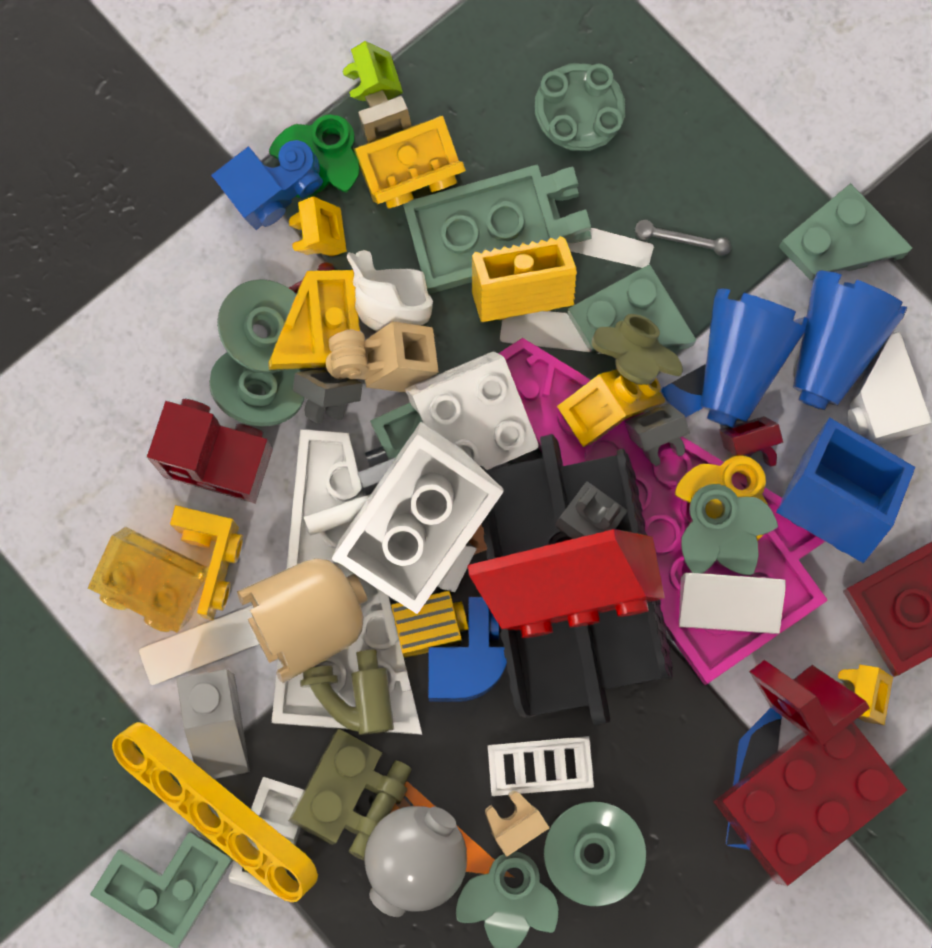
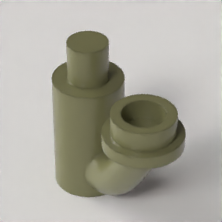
(371, 695)

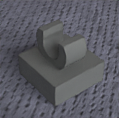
(326, 393)
(657, 428)
(590, 513)

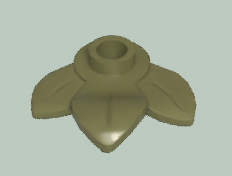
(637, 349)

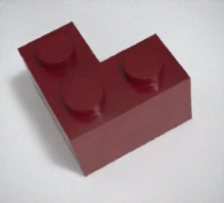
(201, 453)

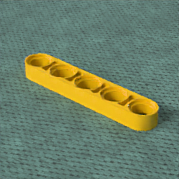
(235, 818)

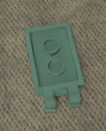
(489, 216)

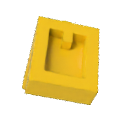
(607, 403)
(199, 530)

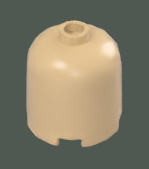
(305, 614)

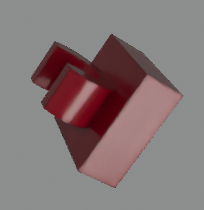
(753, 437)

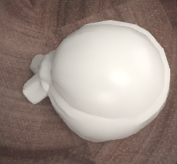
(389, 294)

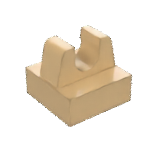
(517, 829)

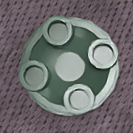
(580, 106)

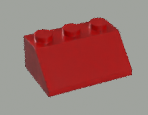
(570, 582)

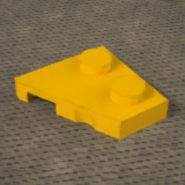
(319, 311)

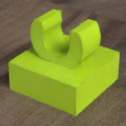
(375, 72)

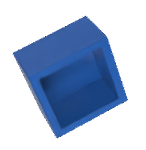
(846, 490)

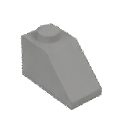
(213, 723)

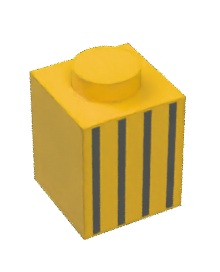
(434, 625)

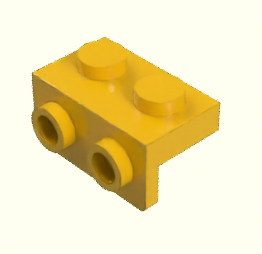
(409, 161)

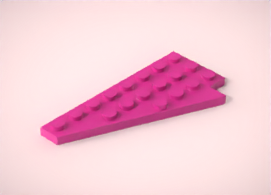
(546, 383)

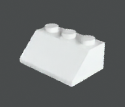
(418, 519)

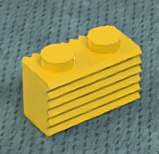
(523, 279)

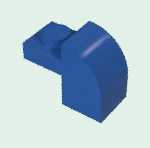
(469, 671)

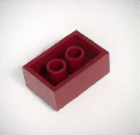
(809, 800)

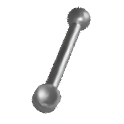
(645, 230)

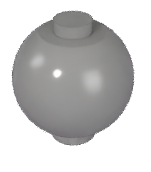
(414, 860)

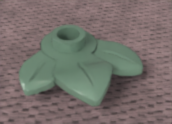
(728, 537)
(508, 909)

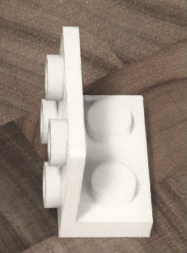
(476, 410)

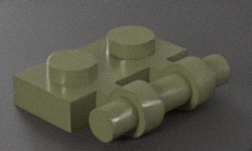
(336, 787)

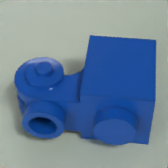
(265, 192)

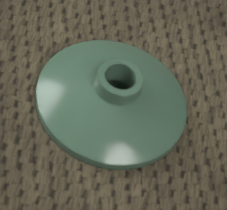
(251, 304)
(235, 387)
(621, 860)

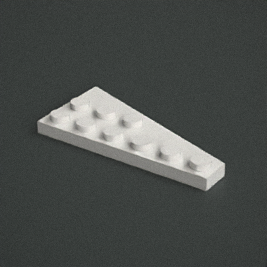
(324, 480)

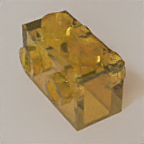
(149, 580)

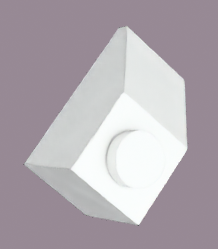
(889, 397)

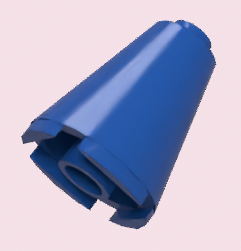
(842, 336)
(745, 354)

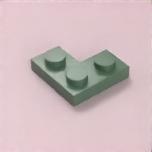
(167, 901)

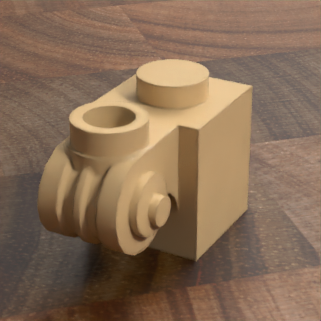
(386, 360)

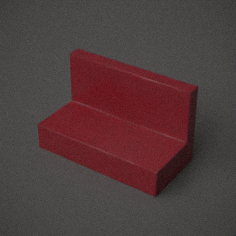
(810, 700)

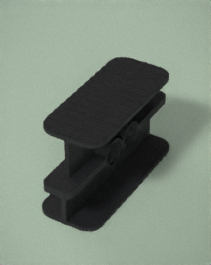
(572, 663)

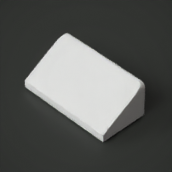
(731, 603)

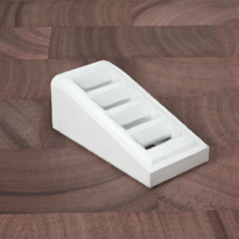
(582, 764)

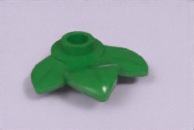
(336, 161)

